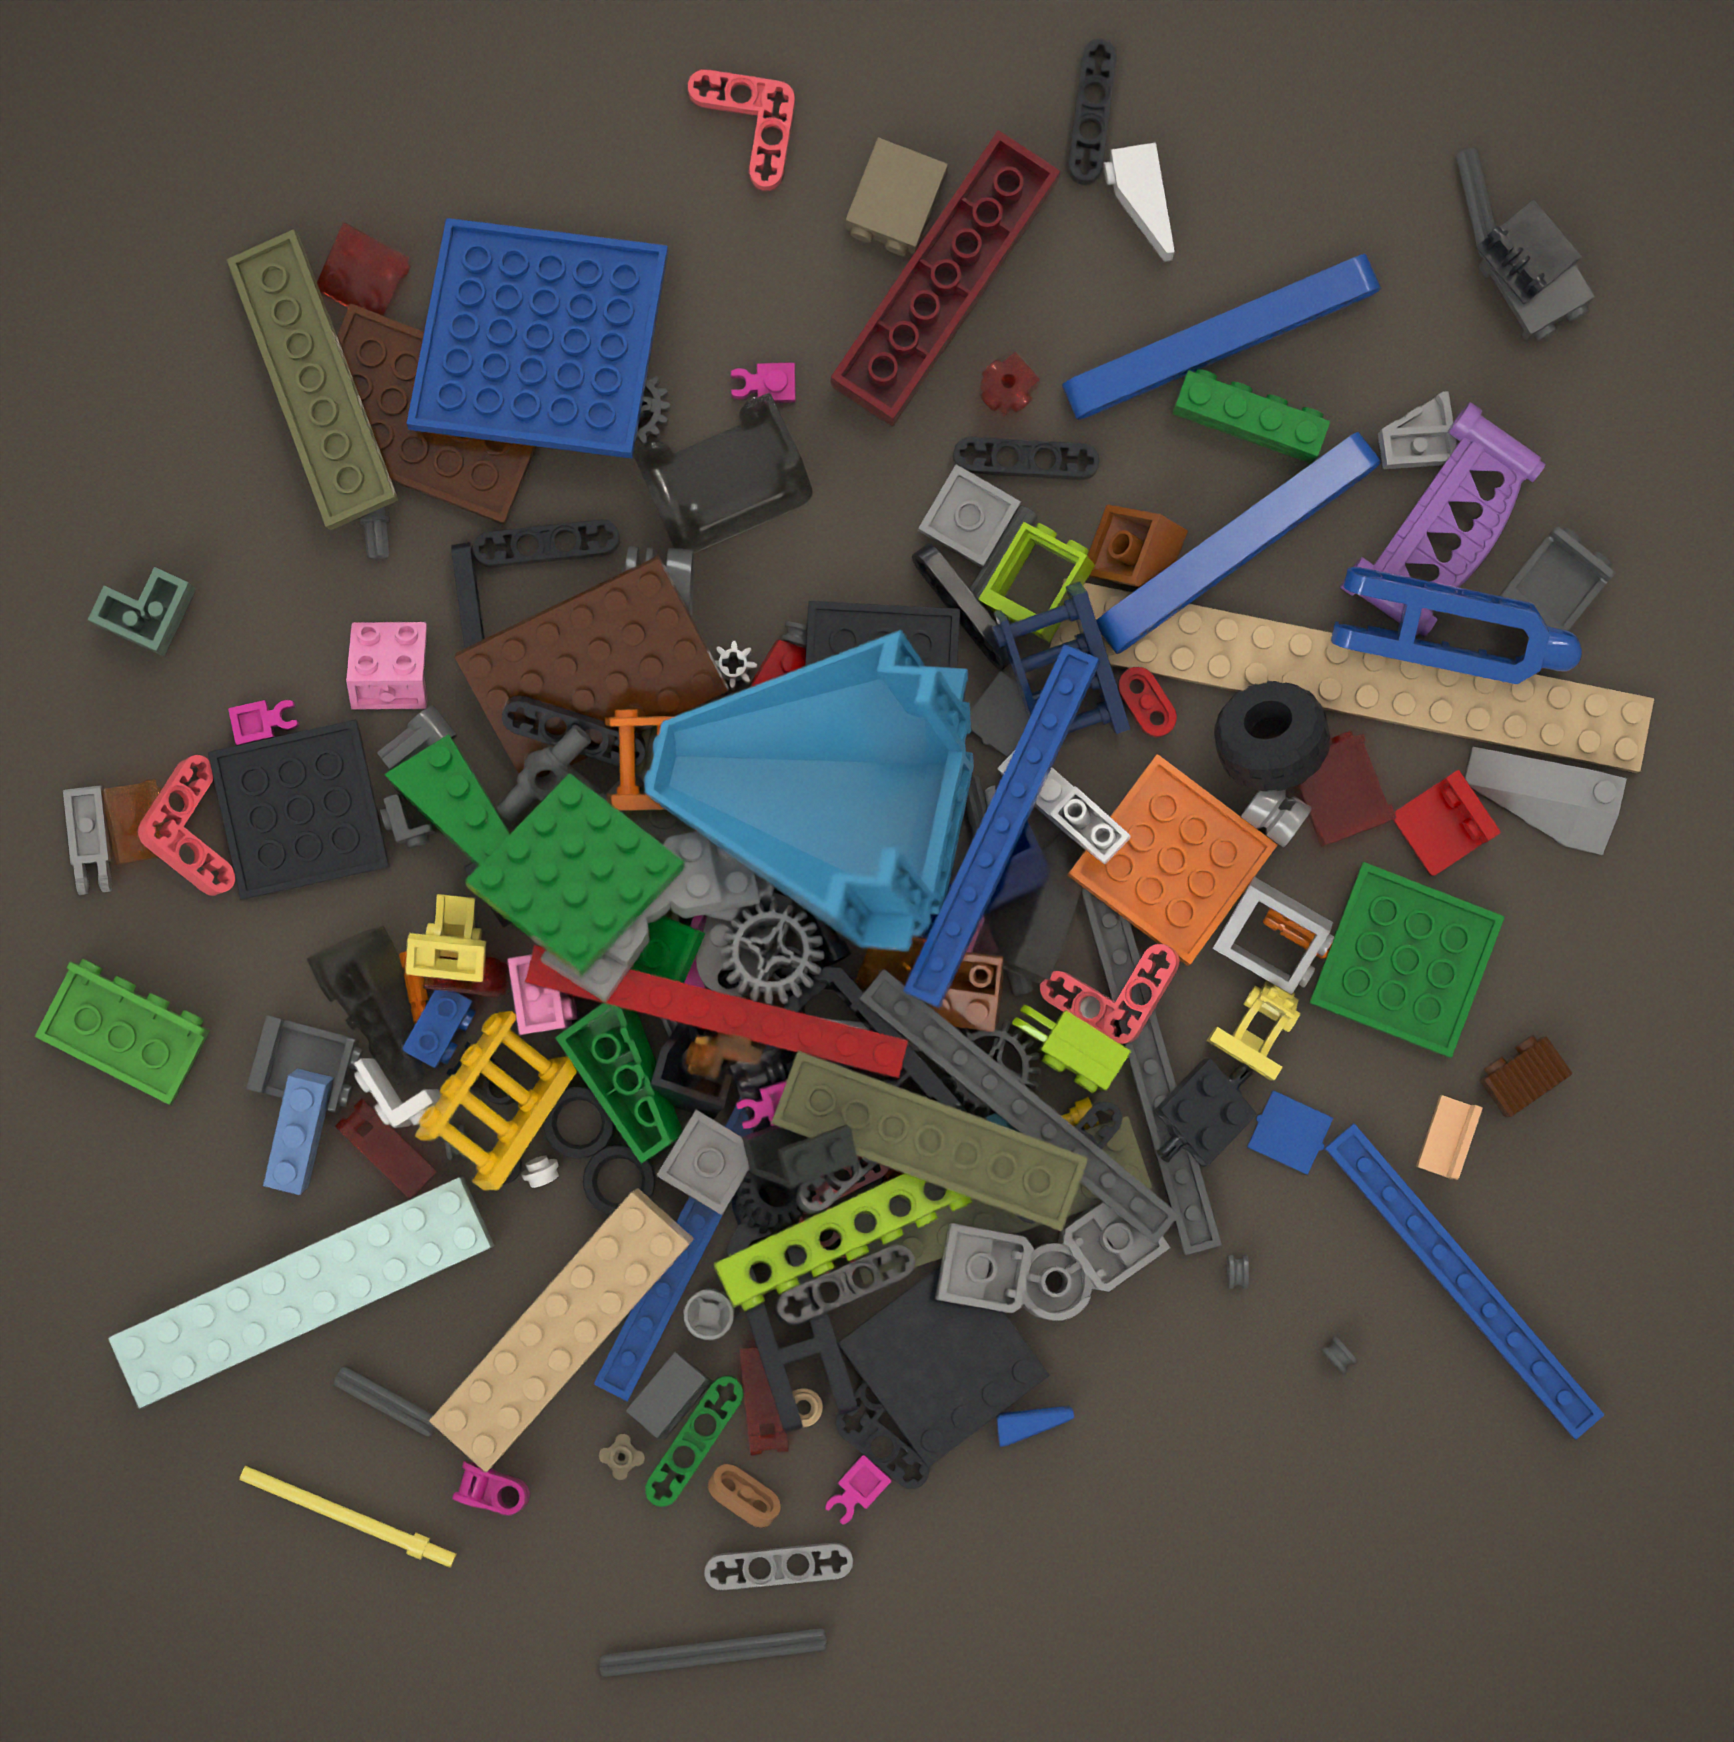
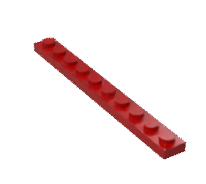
(738, 1017)

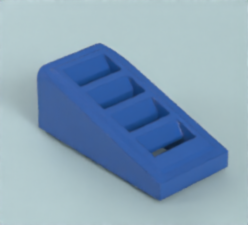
(1025, 1423)

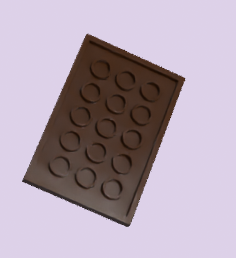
(454, 469)
(596, 654)

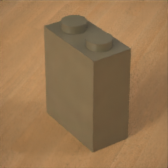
(895, 197)

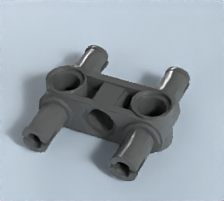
(556, 760)

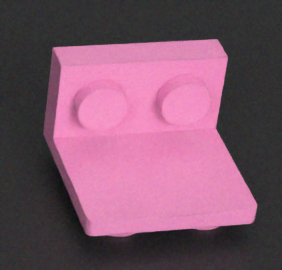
(387, 665)
(536, 1006)

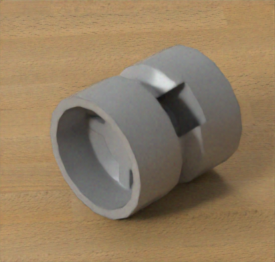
(1277, 814)
(709, 1314)

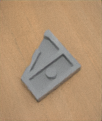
(1419, 436)

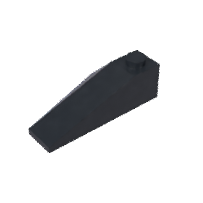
(685, 1089)

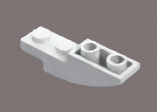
(1078, 816)

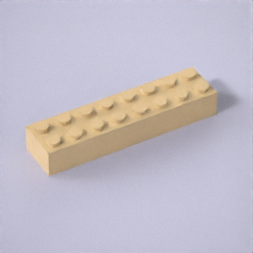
(561, 1329)

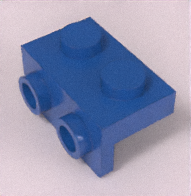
(438, 1026)

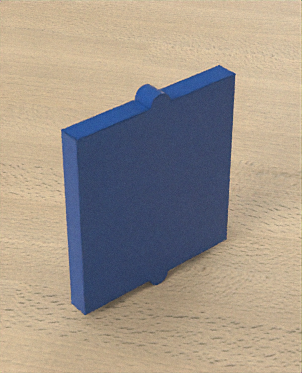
(1290, 1132)

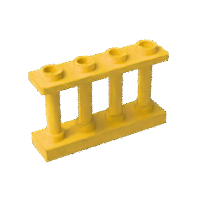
(532, 1104)

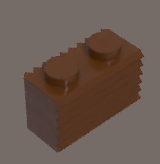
(1524, 1076)

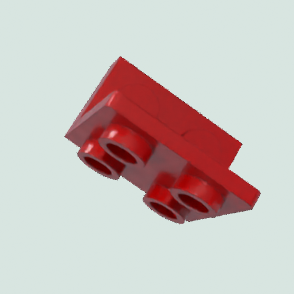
(1445, 823)

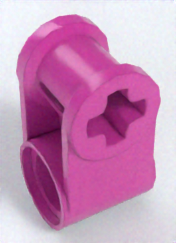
(488, 1489)

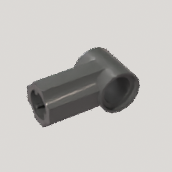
(421, 733)

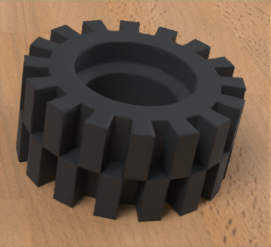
(762, 1213)

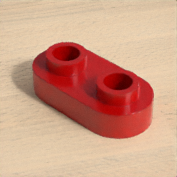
(1150, 700)

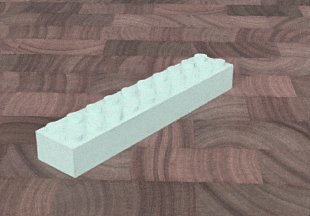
(301, 1292)

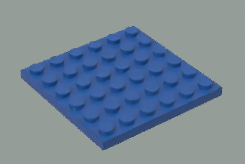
(538, 338)

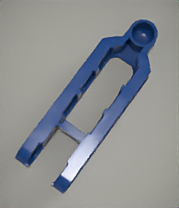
(1545, 648)

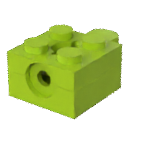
(1077, 1048)

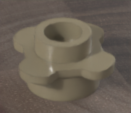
(632, 1456)

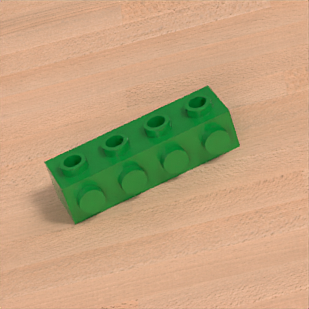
(1251, 416)

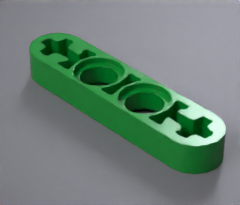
(698, 1443)

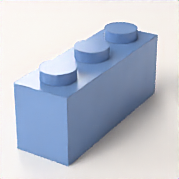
(298, 1131)

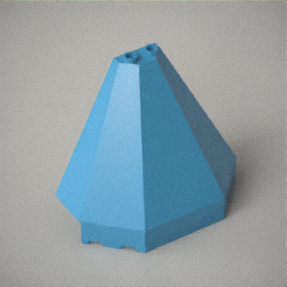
(833, 785)

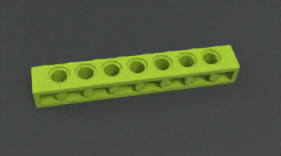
(735, 1269)

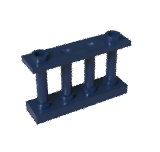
(1089, 641)

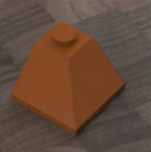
(1134, 545)

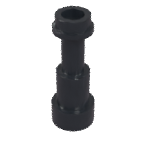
(832, 946)

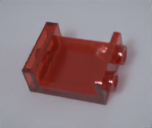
(1345, 792)

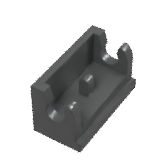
(669, 1396)

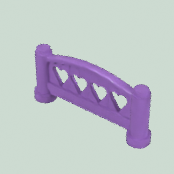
(1480, 449)

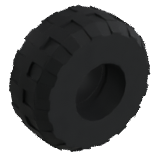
(1267, 711)

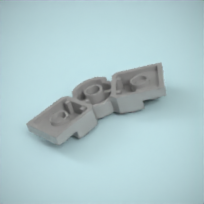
(707, 885)
(1007, 1272)

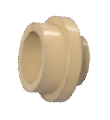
(816, 1405)

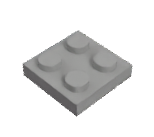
(969, 516)
(707, 1162)

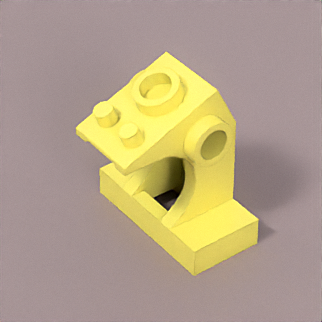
(450, 936)
(1246, 1046)

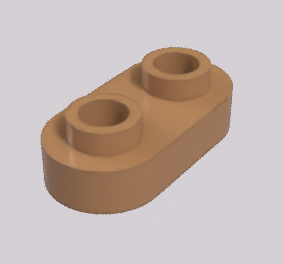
(744, 1495)

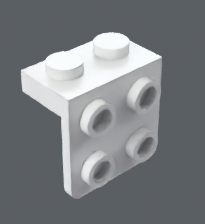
(389, 1104)

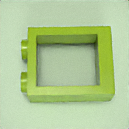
(994, 593)

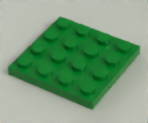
(575, 874)
(1406, 960)

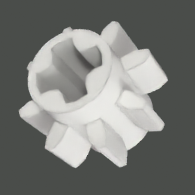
(741, 672)

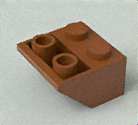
(974, 993)

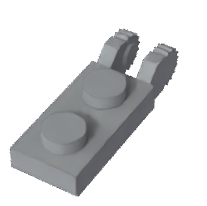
(88, 835)

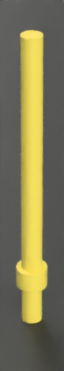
(416, 1546)

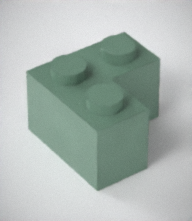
(149, 620)

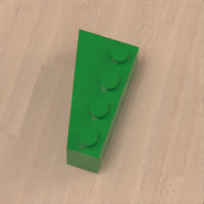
(451, 798)
(618, 1068)

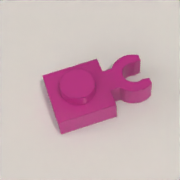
(770, 377)
(256, 722)
(766, 1106)
(861, 1484)

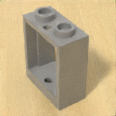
(1289, 908)

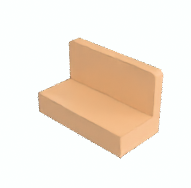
(1449, 1137)

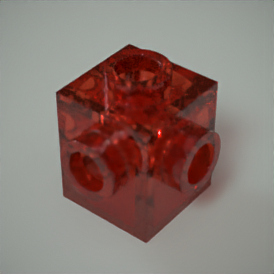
(1012, 372)

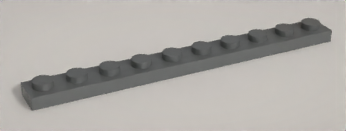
(1152, 1077)
(1016, 1103)

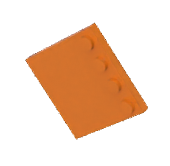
(1181, 864)

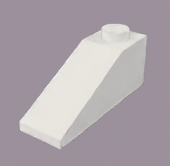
(1140, 190)

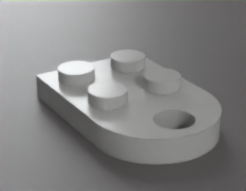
(710, 959)

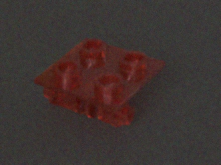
(362, 271)
(491, 986)

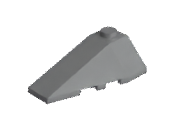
(1559, 799)

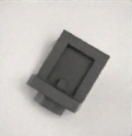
(396, 818)

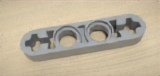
(778, 1560)

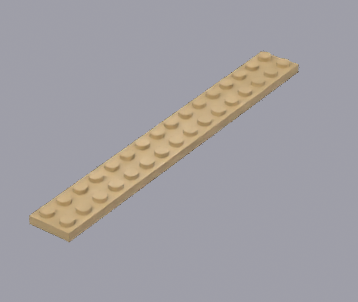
(1245, 650)

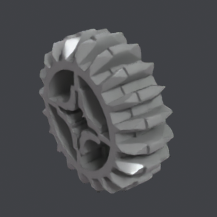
(788, 960)

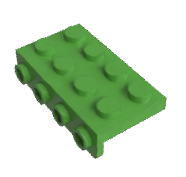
(123, 1031)

